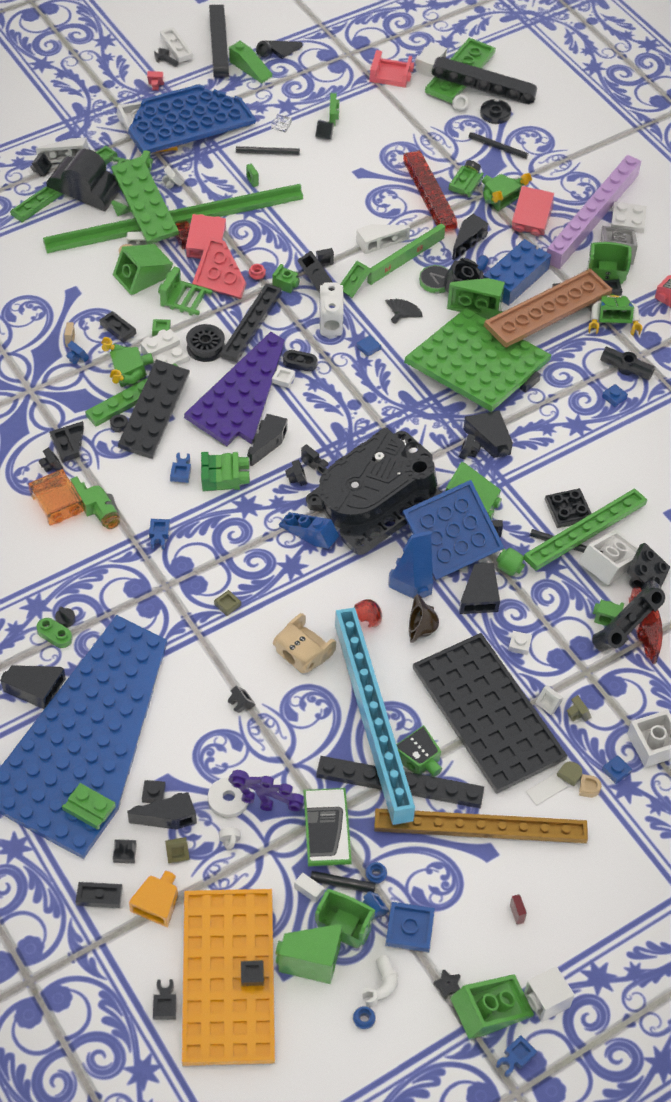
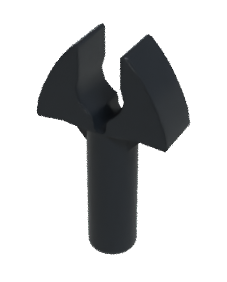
(164, 55)

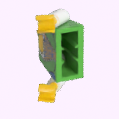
(615, 310)

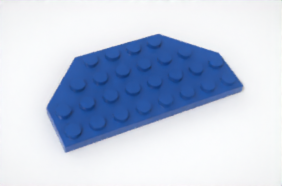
(186, 117)

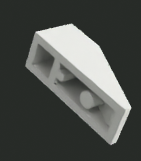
(58, 151)
(380, 236)

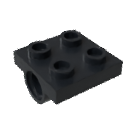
(647, 567)

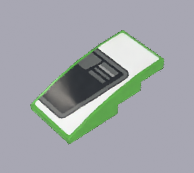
(327, 827)

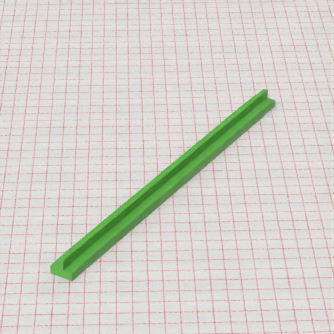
(214, 209)

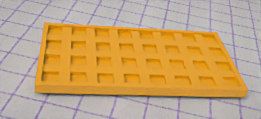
(221, 1017)

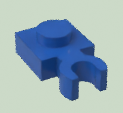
(181, 470)
(159, 531)
(517, 1054)

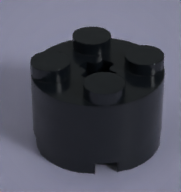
(462, 271)

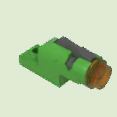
(97, 502)

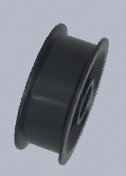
(205, 342)

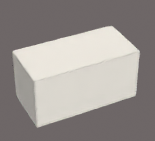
(135, 238)
(309, 887)

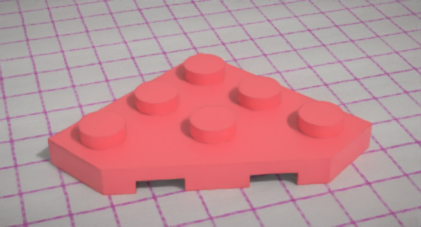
(219, 270)

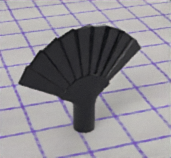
(403, 308)

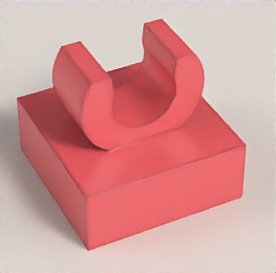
(155, 79)

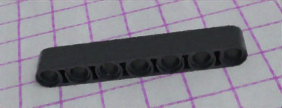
(218, 40)
(484, 80)

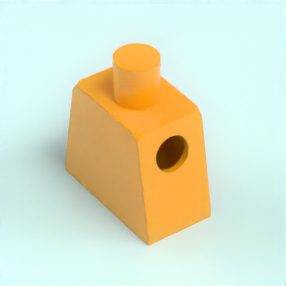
(156, 899)

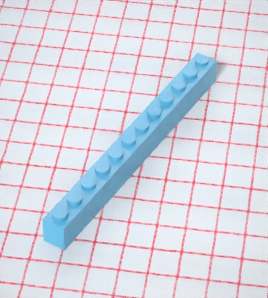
(374, 717)

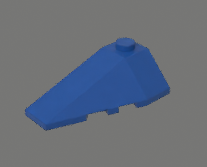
(414, 569)

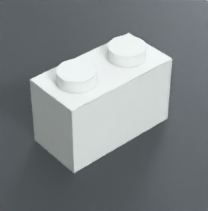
(425, 61)

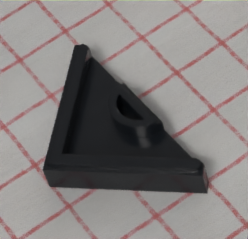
(284, 48)

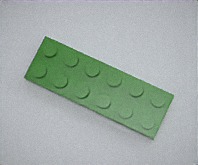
(470, 53)
(144, 200)

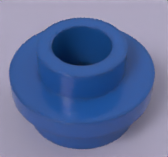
(376, 867)
(364, 1011)

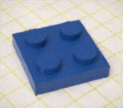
(410, 927)

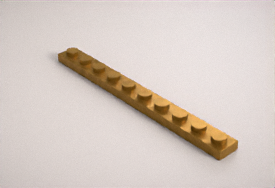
(486, 826)

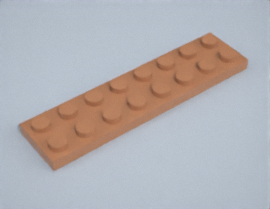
(547, 308)

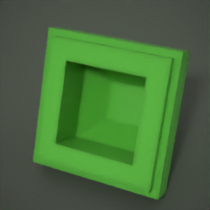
(120, 208)

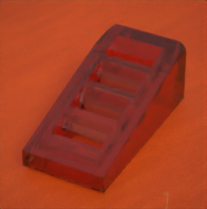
(183, 229)

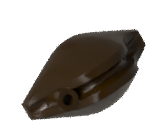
(422, 619)

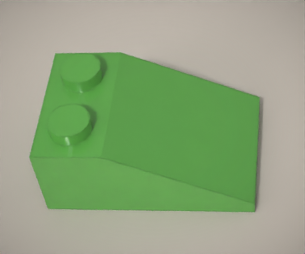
(475, 295)
(491, 1005)

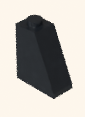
(490, 433)
(481, 591)
(33, 683)

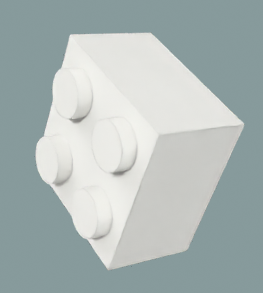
(652, 738)

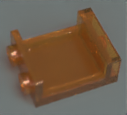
(56, 497)

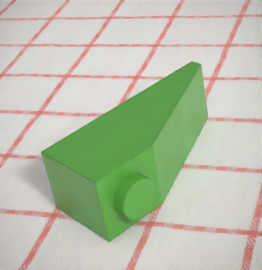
(247, 60)

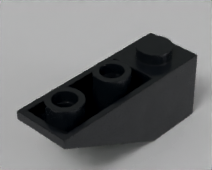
(470, 233)
(314, 271)
(270, 436)
(166, 813)

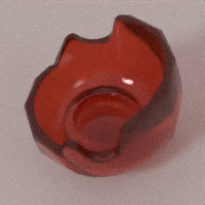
(369, 611)

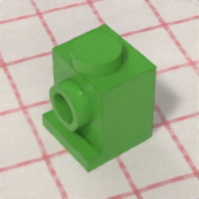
(285, 279)
(606, 611)

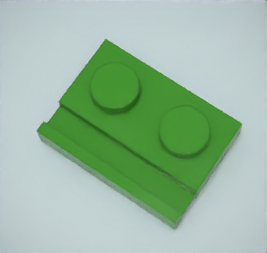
(465, 181)
(89, 806)

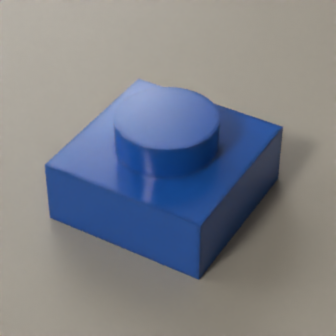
(614, 395)
(617, 769)

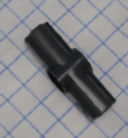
(627, 363)

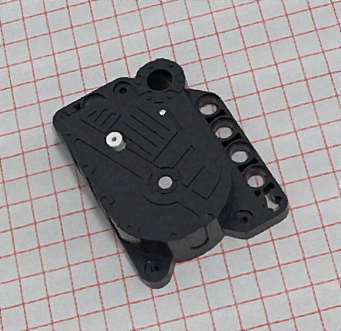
(368, 494)

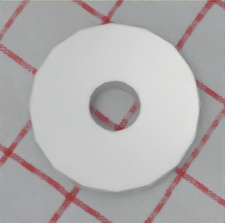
(225, 808)

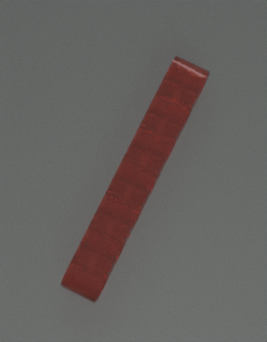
(430, 190)

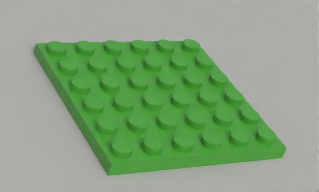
(475, 362)

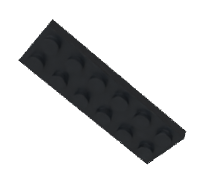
(154, 409)

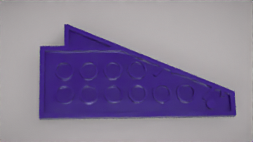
(239, 397)

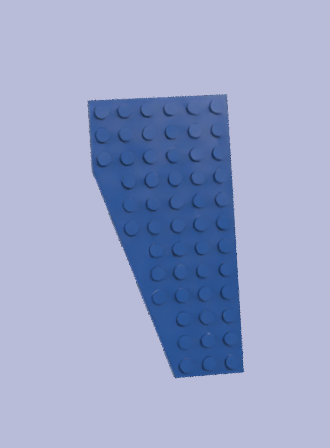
(84, 737)

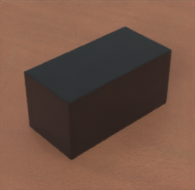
(531, 381)

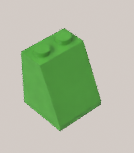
(141, 267)
(486, 490)
(310, 953)

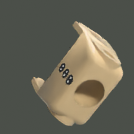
(302, 646)

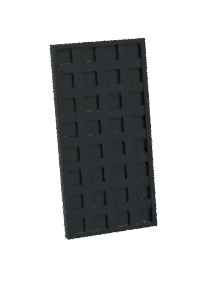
(489, 712)

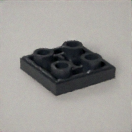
(567, 507)

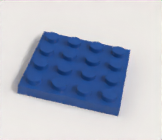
(458, 528)

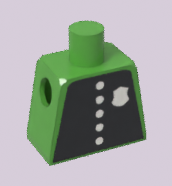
(420, 752)

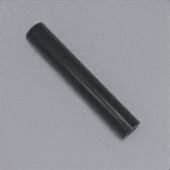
(343, 882)

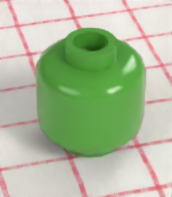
(510, 561)

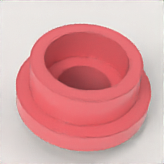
(257, 271)

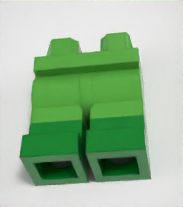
(222, 471)

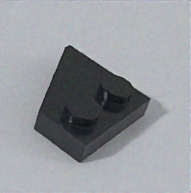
(68, 441)

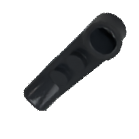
(616, 632)

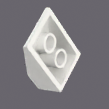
(614, 560)

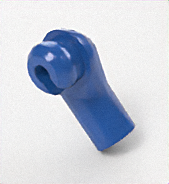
(482, 262)

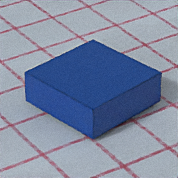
(368, 345)

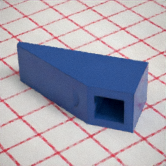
(312, 529)

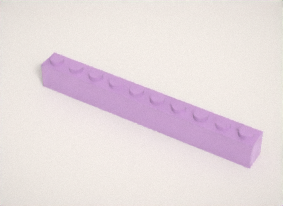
(593, 211)

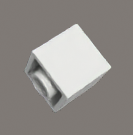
(548, 994)

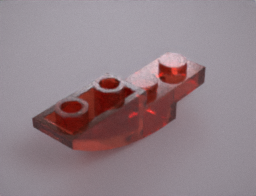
(649, 631)

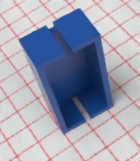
(519, 269)

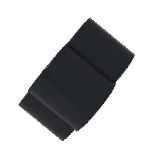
(85, 179)

